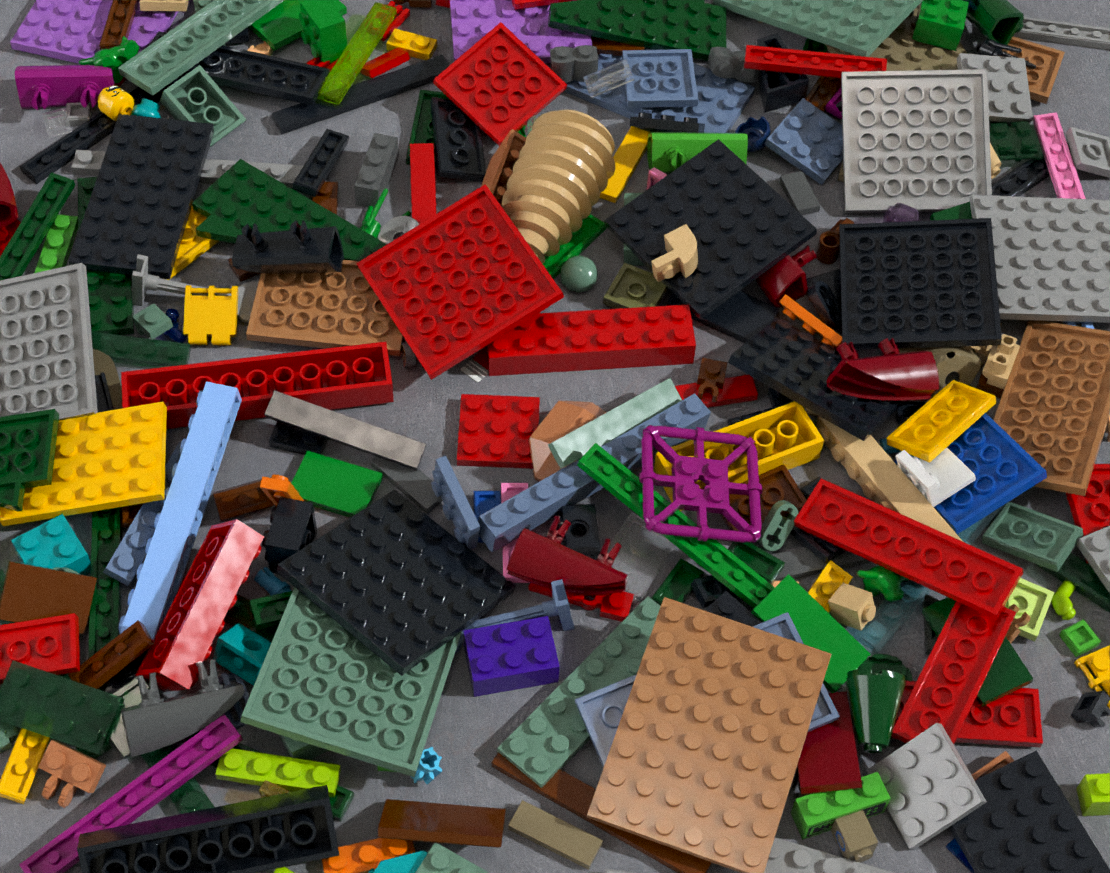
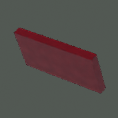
(830, 754)

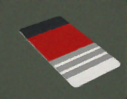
(477, 367)

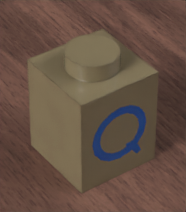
(854, 836)

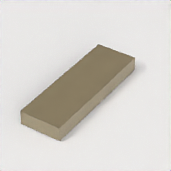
(555, 834)

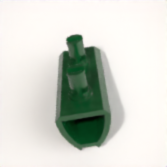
(995, 19)

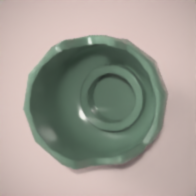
(579, 274)

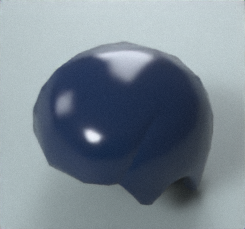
(757, 132)

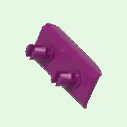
(61, 85)

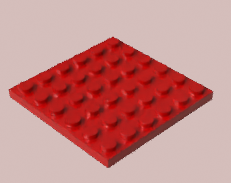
(459, 281)

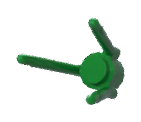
(369, 224)

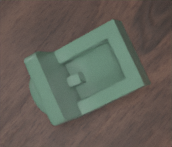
(152, 322)

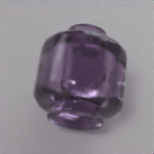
(901, 213)

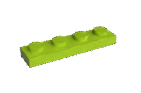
(283, 771)

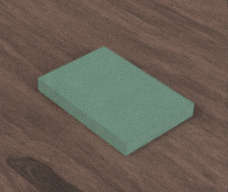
(1032, 536)

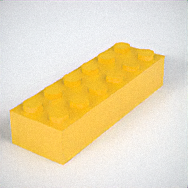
(780, 437)

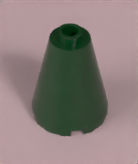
(874, 706)

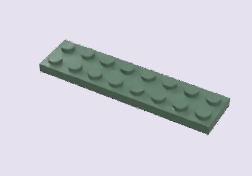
(192, 42)
(555, 727)

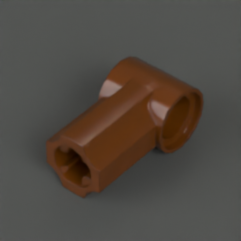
(829, 243)

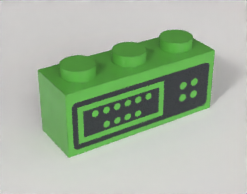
(818, 811)

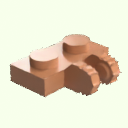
(72, 767)

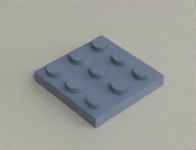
(661, 78)
(809, 141)

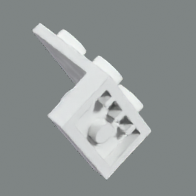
(936, 479)

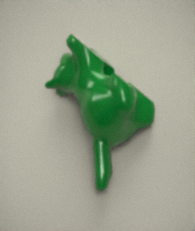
(114, 57)
(883, 581)

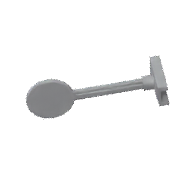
(142, 281)

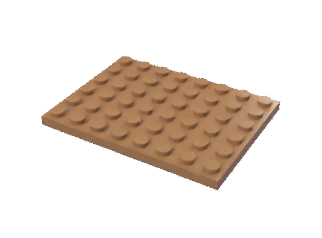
(710, 737)

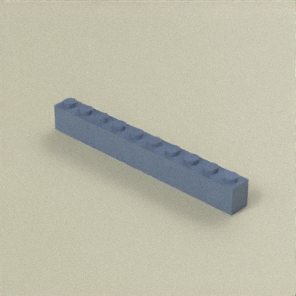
(573, 485)

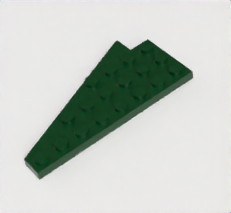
(646, 23)
(251, 197)
(26, 454)

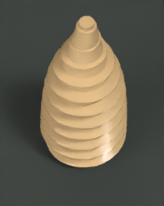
(558, 178)

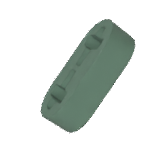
(777, 525)

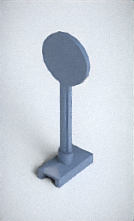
(557, 606)

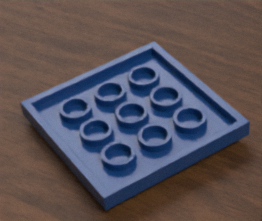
(1000, 470)

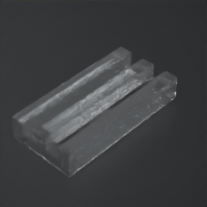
(608, 78)

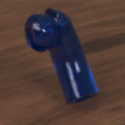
(174, 333)

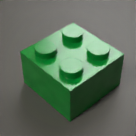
(940, 22)
(323, 29)

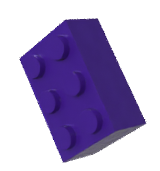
(511, 656)

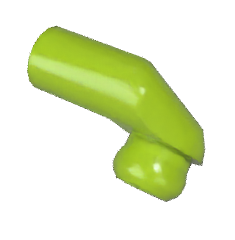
(1061, 601)

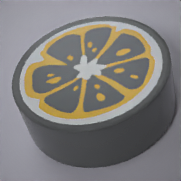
(408, 356)

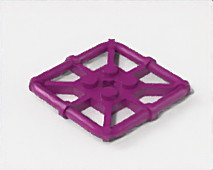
(689, 496)

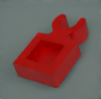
(612, 606)

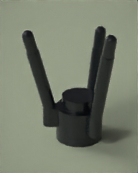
(994, 48)

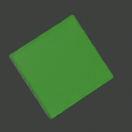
(1079, 638)

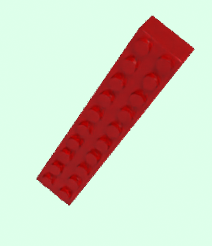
(321, 376)

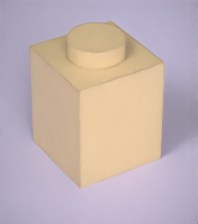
(852, 606)

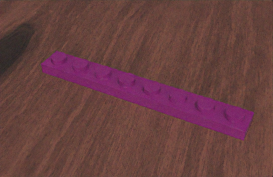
(138, 795)

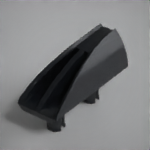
(289, 251)

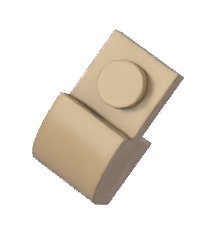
(681, 255)

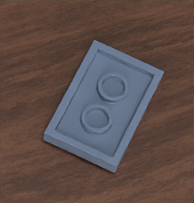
(455, 503)

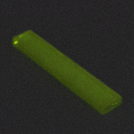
(356, 53)

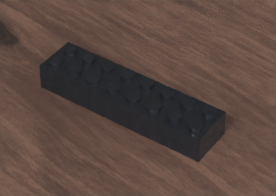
(219, 839)

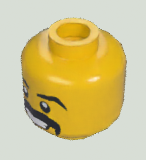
(115, 101)

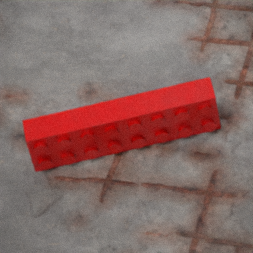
(595, 341)

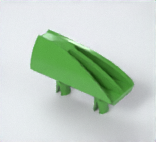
(672, 149)

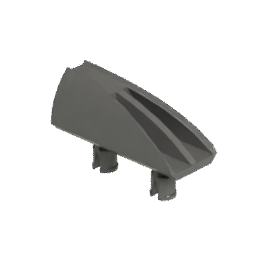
(166, 721)

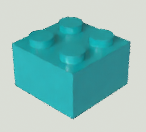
(53, 546)

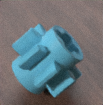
(428, 766)

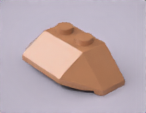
(502, 164)
(561, 420)

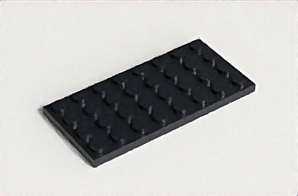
(142, 195)

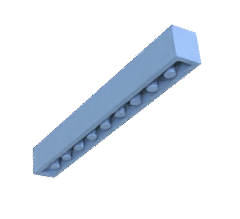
(183, 507)

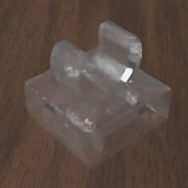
(56, 123)

